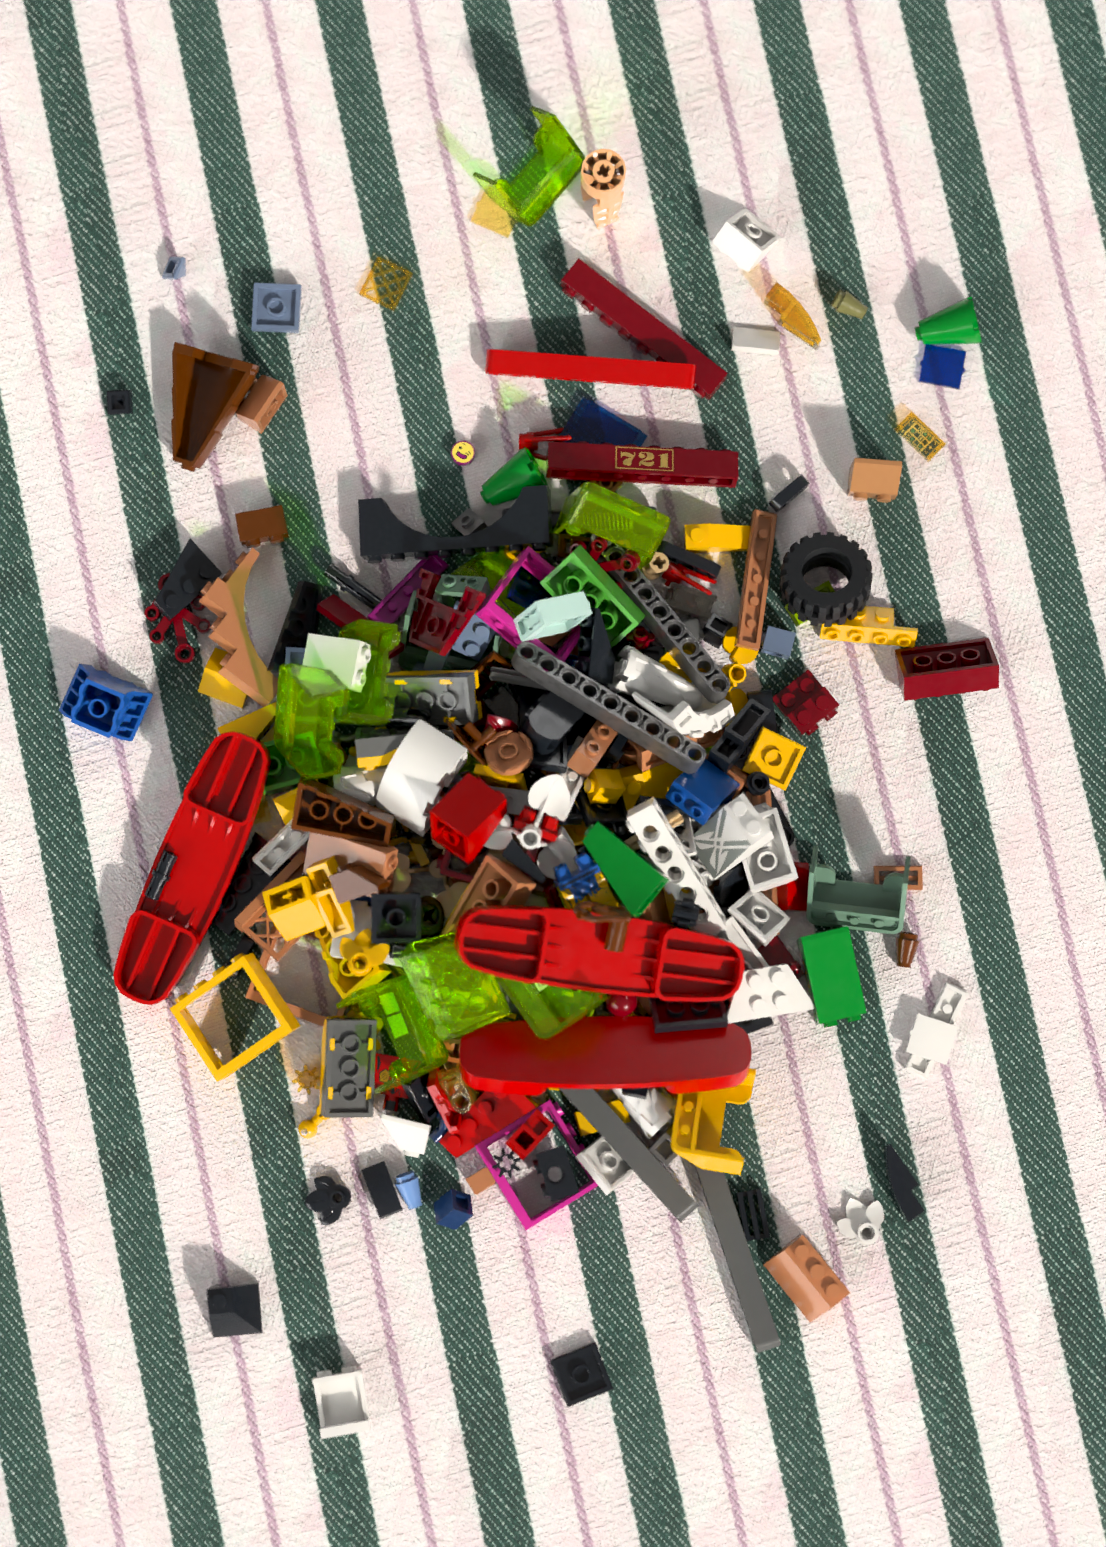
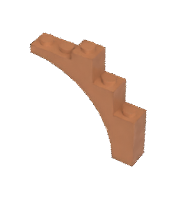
(241, 663)

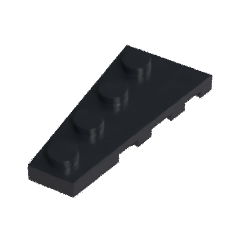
(245, 886)

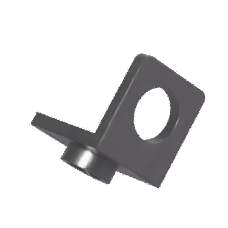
(469, 523)

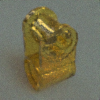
(455, 1087)

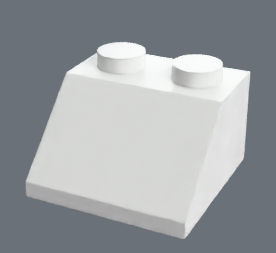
(745, 239)

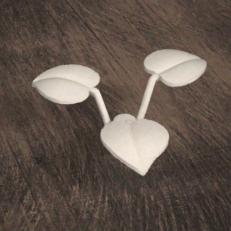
(552, 797)

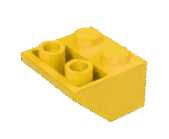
(293, 908)

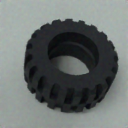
(829, 552)

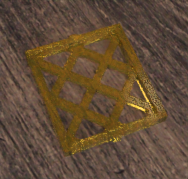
(394, 267)

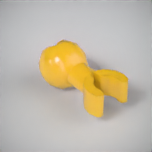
(311, 1125)

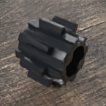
(685, 913)

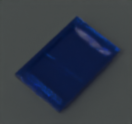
(599, 426)

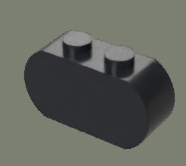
(550, 722)

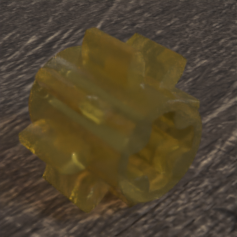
(302, 1075)

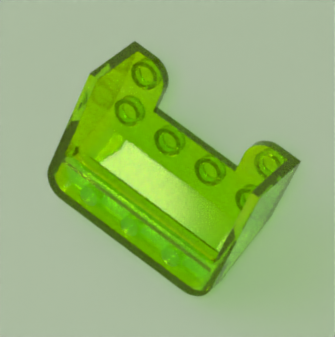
(370, 705)
(306, 719)
(551, 1008)

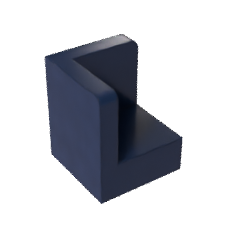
(453, 1209)

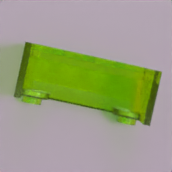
(543, 176)
(613, 519)
(406, 1027)

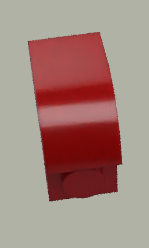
(529, 1134)

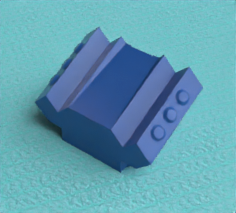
(105, 703)

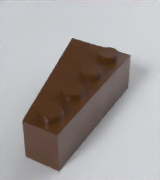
(339, 815)

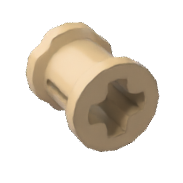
(657, 566)

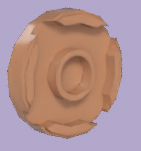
(508, 752)

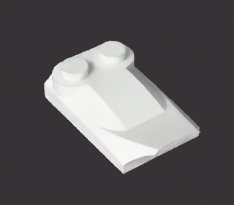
(773, 862)

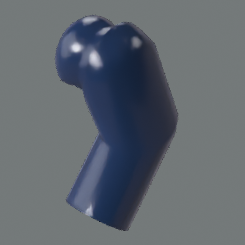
(440, 1131)

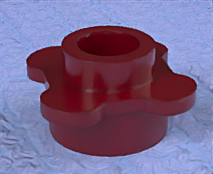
(640, 638)

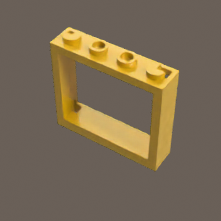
(268, 992)

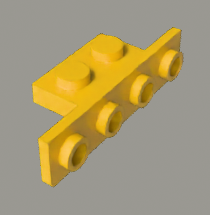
(871, 626)

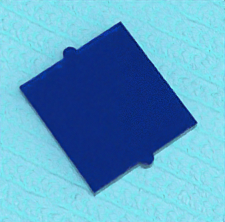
(942, 366)

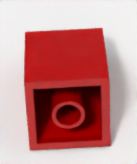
(467, 817)

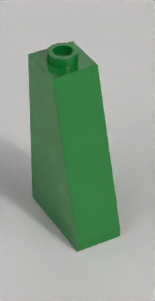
(626, 870)

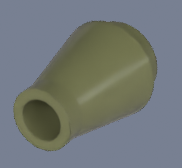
(848, 304)

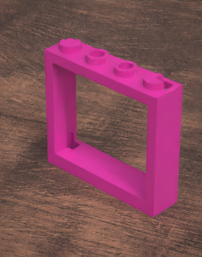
(503, 622)
(568, 1133)

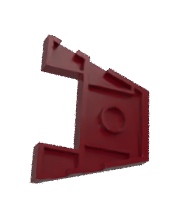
(438, 625)

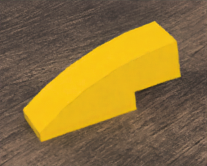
(336, 916)

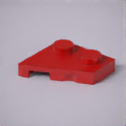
(450, 1117)

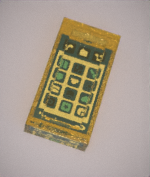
(920, 436)

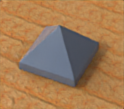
(175, 268)

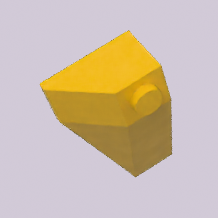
(339, 974)

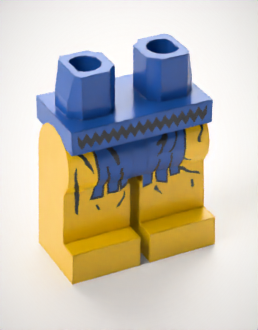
(582, 882)

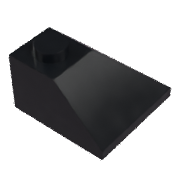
(234, 1310)

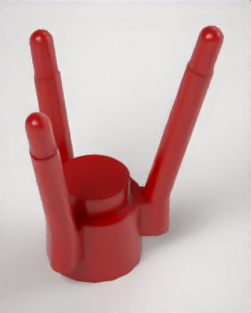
(531, 440)
(678, 573)

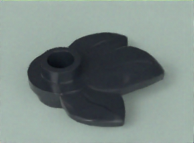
(324, 1199)

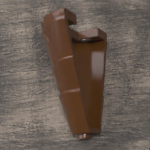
(204, 400)

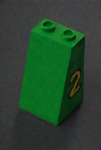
(832, 976)

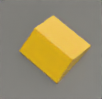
(217, 686)

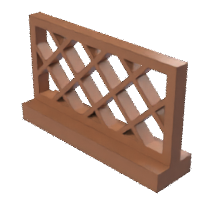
(257, 908)

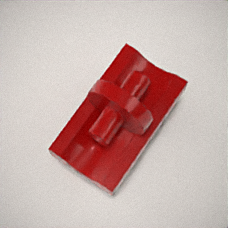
(548, 827)

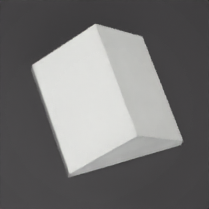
(759, 916)

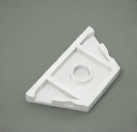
(768, 993)

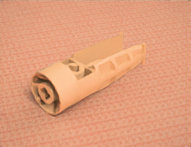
(601, 182)

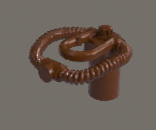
(615, 915)

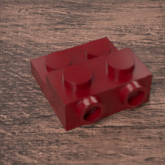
(805, 703)

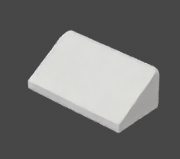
(755, 341)

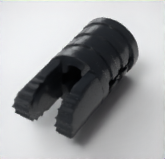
(407, 717)

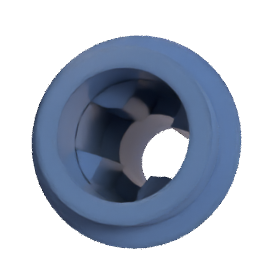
(409, 1189)

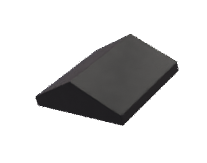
(396, 917)

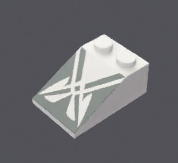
(731, 836)

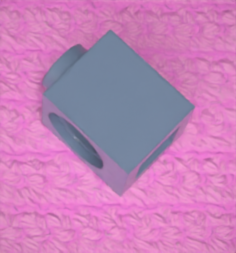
(777, 642)

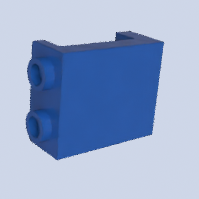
(702, 791)

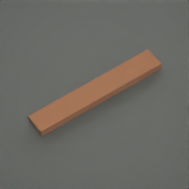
(756, 580)

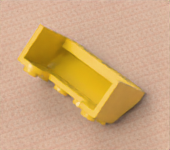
(700, 1123)

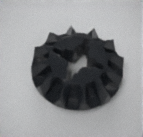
(435, 915)

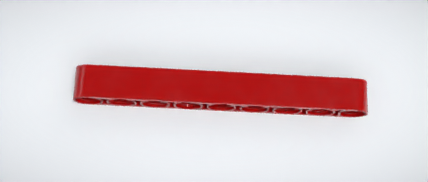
(590, 369)

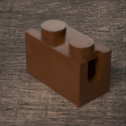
(262, 526)

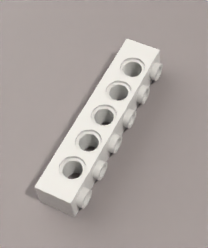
(651, 814)

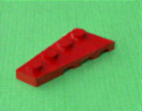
(485, 1118)

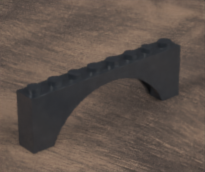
(521, 526)

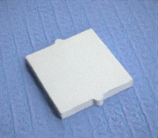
(931, 1039)

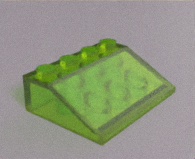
(450, 991)

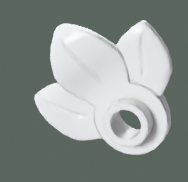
(859, 1218)

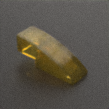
(793, 315)

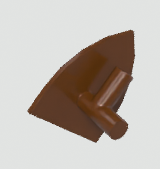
(480, 739)

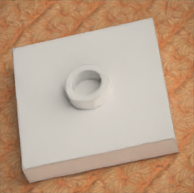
(604, 1165)

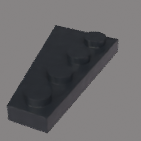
(299, 622)

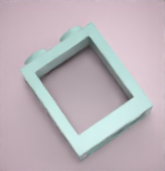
(552, 616)

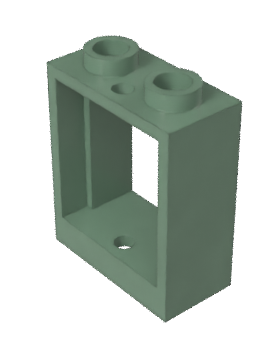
(453, 586)

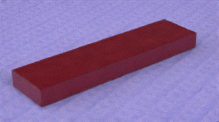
(343, 614)

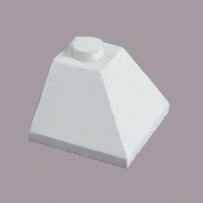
(408, 1134)

